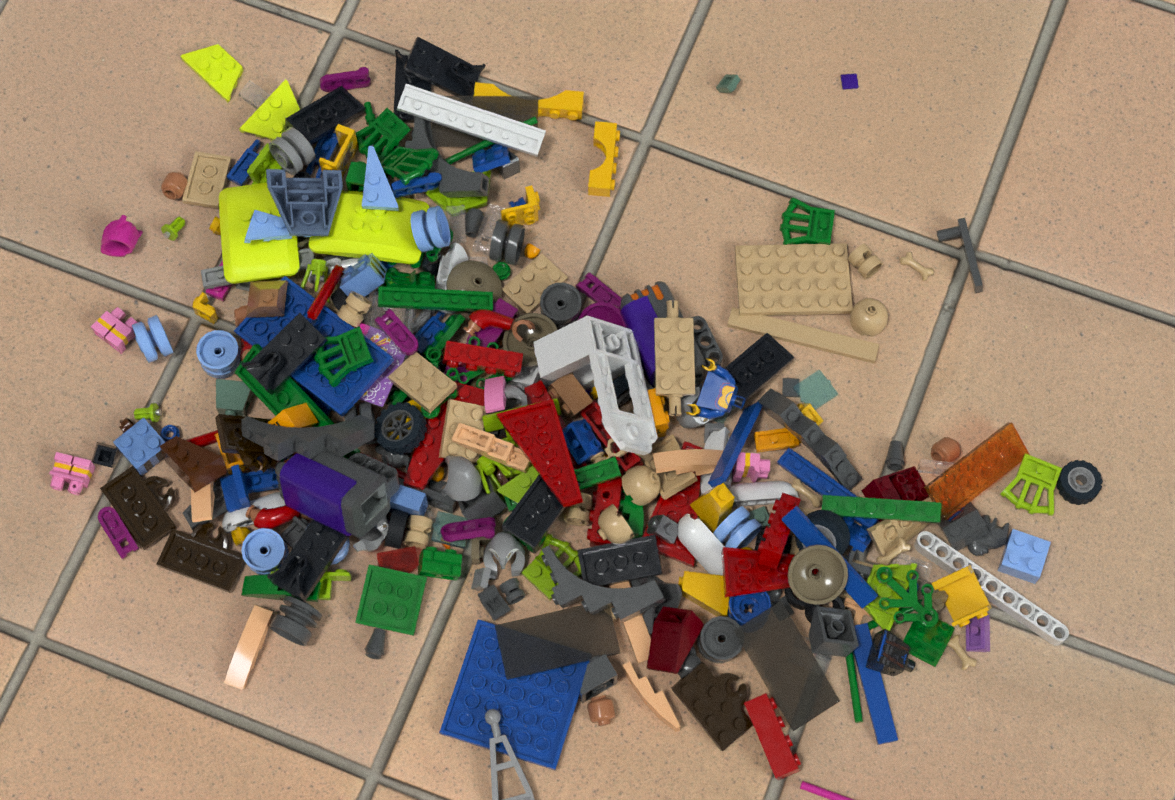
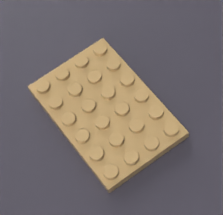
(793, 279)

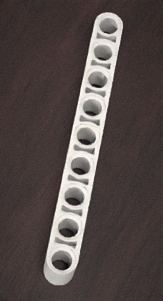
(1001, 589)

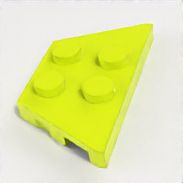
(215, 68)
(270, 117)

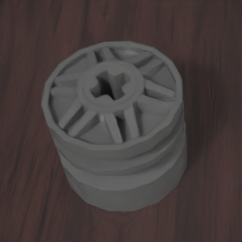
(296, 618)

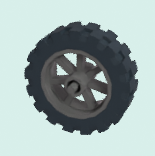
(407, 438)

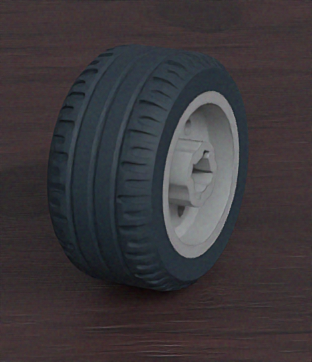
(831, 527)

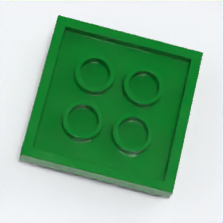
(391, 600)

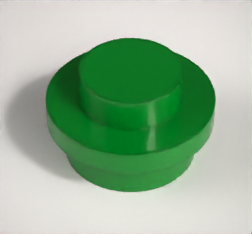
(502, 270)

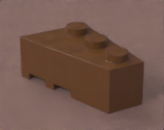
(193, 463)

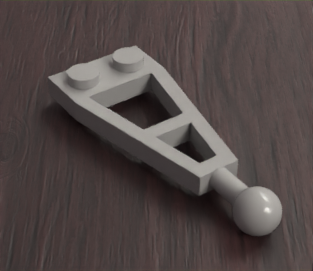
(493, 717)

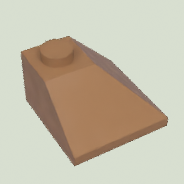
(267, 298)

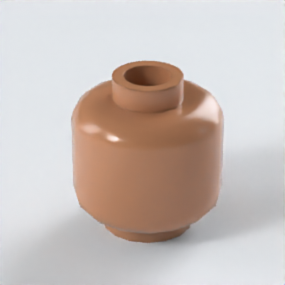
(174, 185)
(945, 450)
(601, 710)

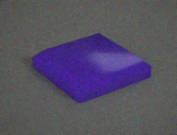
(849, 81)

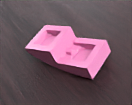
(494, 394)

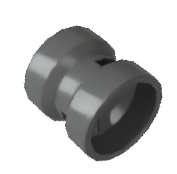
(512, 591)

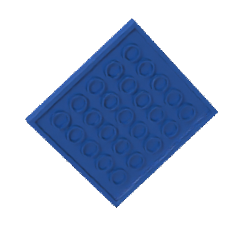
(532, 707)

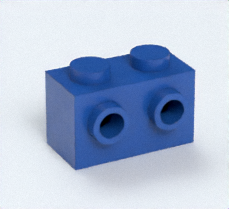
(581, 441)

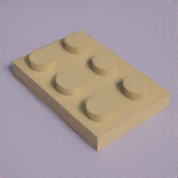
(206, 179)
(530, 283)
(422, 382)
(463, 413)
(669, 481)

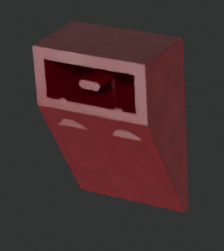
(898, 486)
(672, 639)

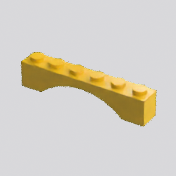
(564, 105)

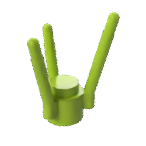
(318, 269)
(487, 466)

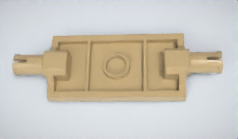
(674, 357)

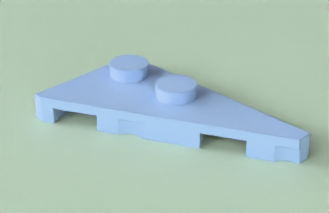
(377, 191)
(266, 227)

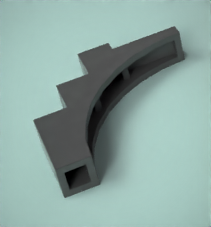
(454, 180)
(810, 434)
(309, 441)
(626, 601)

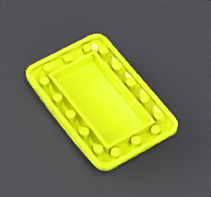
(371, 231)
(256, 259)

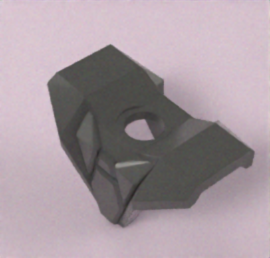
(671, 592)

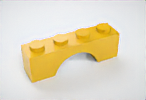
(601, 178)

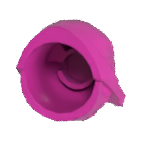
(119, 238)

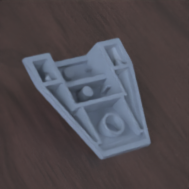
(306, 203)

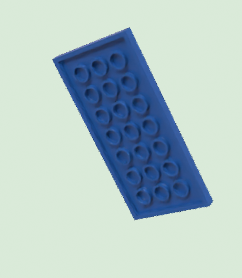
(352, 387)

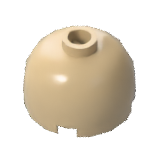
(869, 317)
(641, 484)
(614, 526)

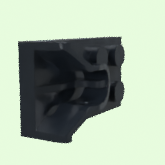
(442, 68)
(401, 78)
(325, 114)
(285, 353)
(758, 365)
(534, 514)
(308, 560)
(620, 562)

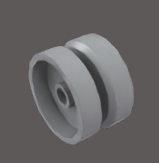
(292, 151)

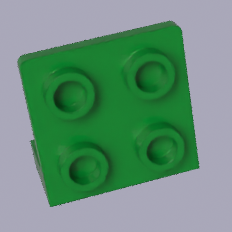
(930, 642)

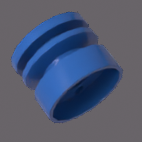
(756, 601)

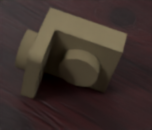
(478, 551)
(938, 602)

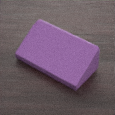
(978, 635)

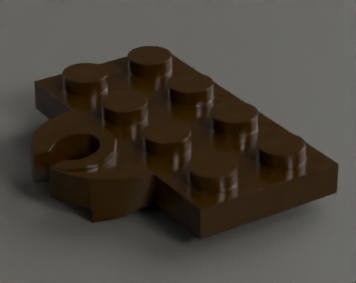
(232, 441)
(141, 505)
(202, 557)
(714, 703)

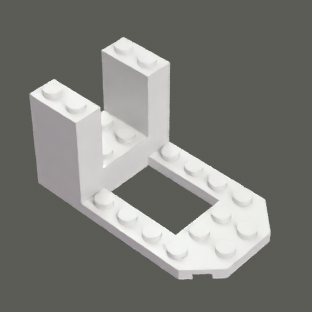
(596, 355)

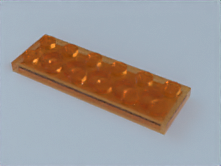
(977, 470)

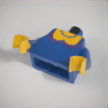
(717, 393)

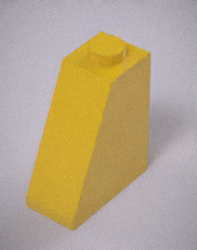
(714, 506)
(705, 591)

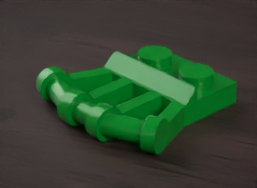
(385, 125)
(408, 160)
(819, 224)
(408, 280)
(354, 352)

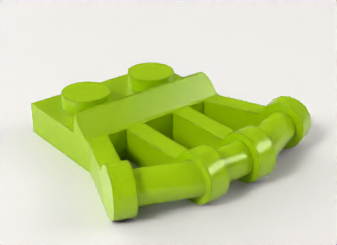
(1037, 473)
(539, 574)

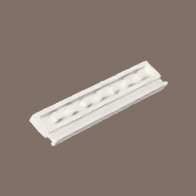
(471, 120)

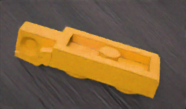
(774, 440)

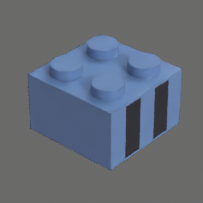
(363, 276)
(141, 446)

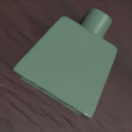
(233, 397)

